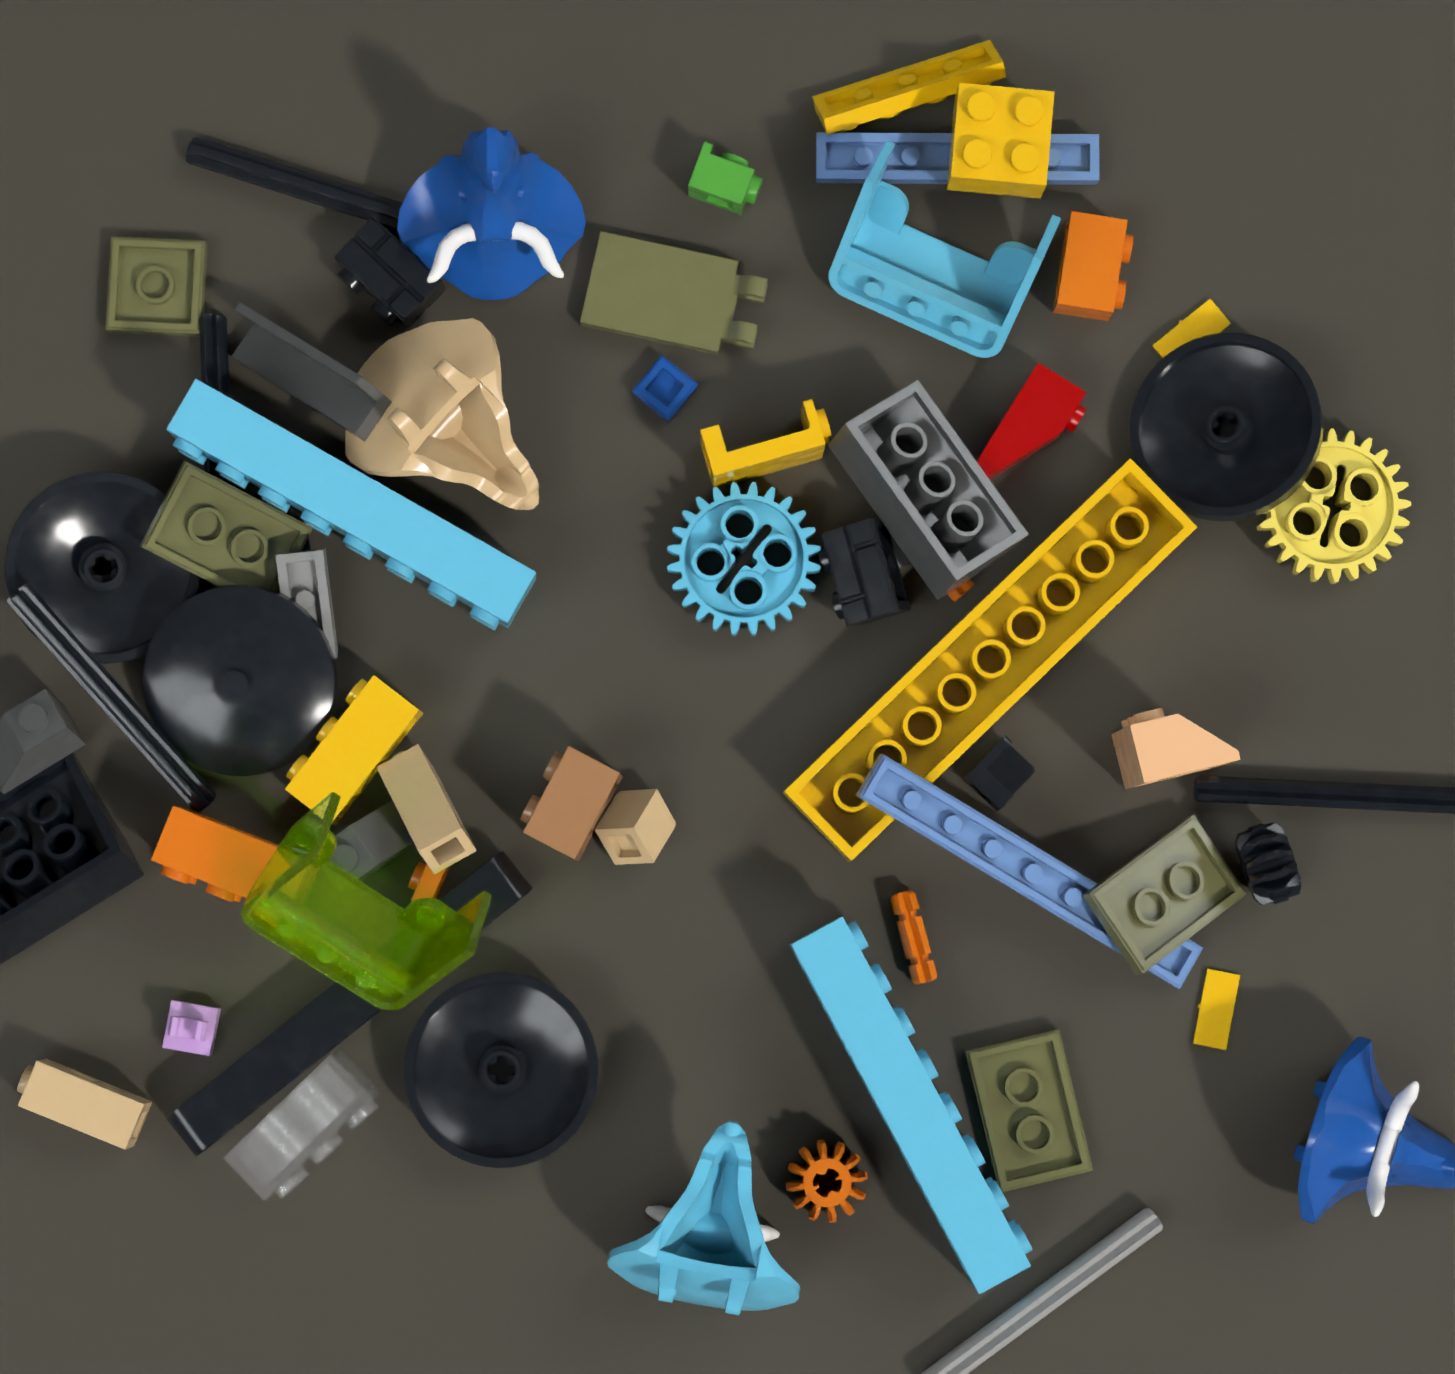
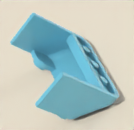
(926, 279)

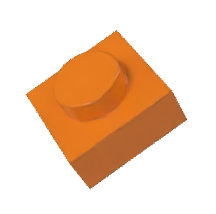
(425, 882)

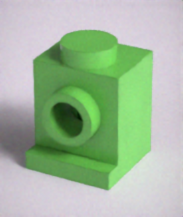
(724, 180)

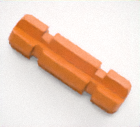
(913, 937)

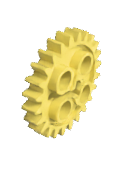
(1372, 518)

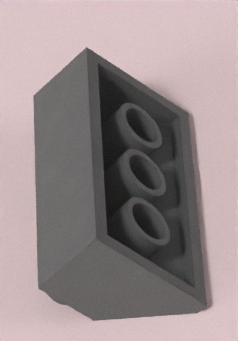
(927, 489)

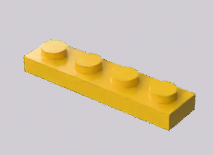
(908, 87)

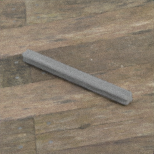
(1049, 1295)

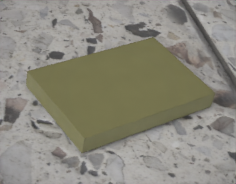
(222, 531)
(1164, 895)
(1028, 1110)

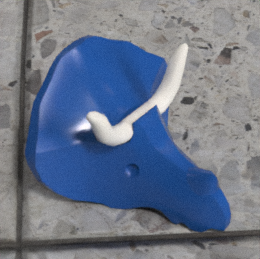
(491, 217)
(1366, 1139)

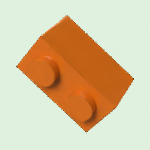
(1091, 266)

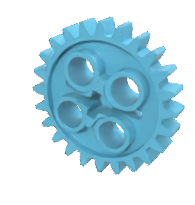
(778, 585)

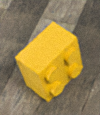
(1000, 140)

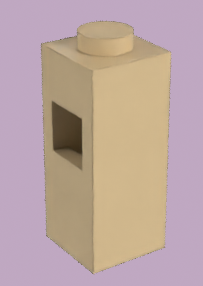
(426, 809)
(83, 1103)

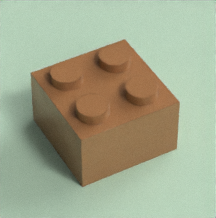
(571, 802)

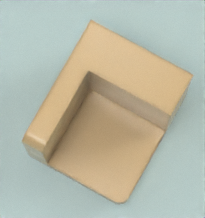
(635, 826)

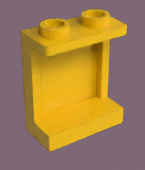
(768, 455)

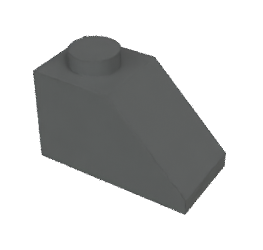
(35, 738)
(371, 842)

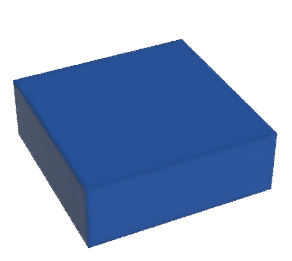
(665, 389)

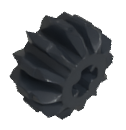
(1268, 863)

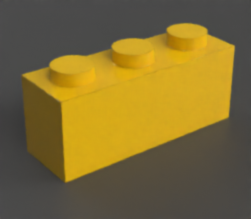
(353, 746)

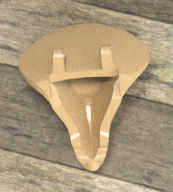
(444, 414)

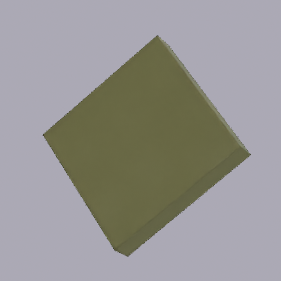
(156, 286)

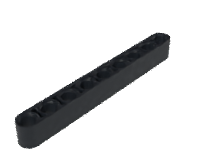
(315, 1030)

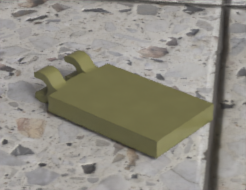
(668, 295)

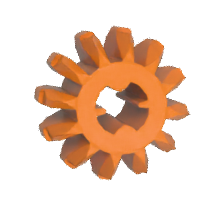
(833, 1195)

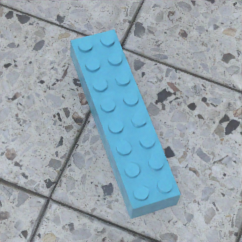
(352, 504)
(910, 1105)

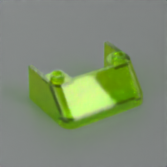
(350, 928)

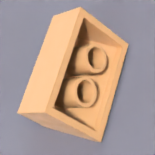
(1166, 747)

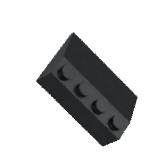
(56, 854)

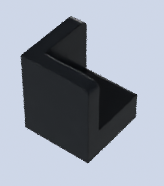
(999, 774)

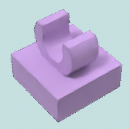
(191, 1027)

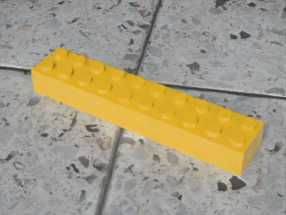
(995, 652)

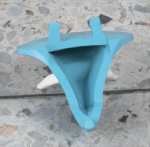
(711, 1240)

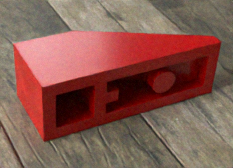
(1033, 421)

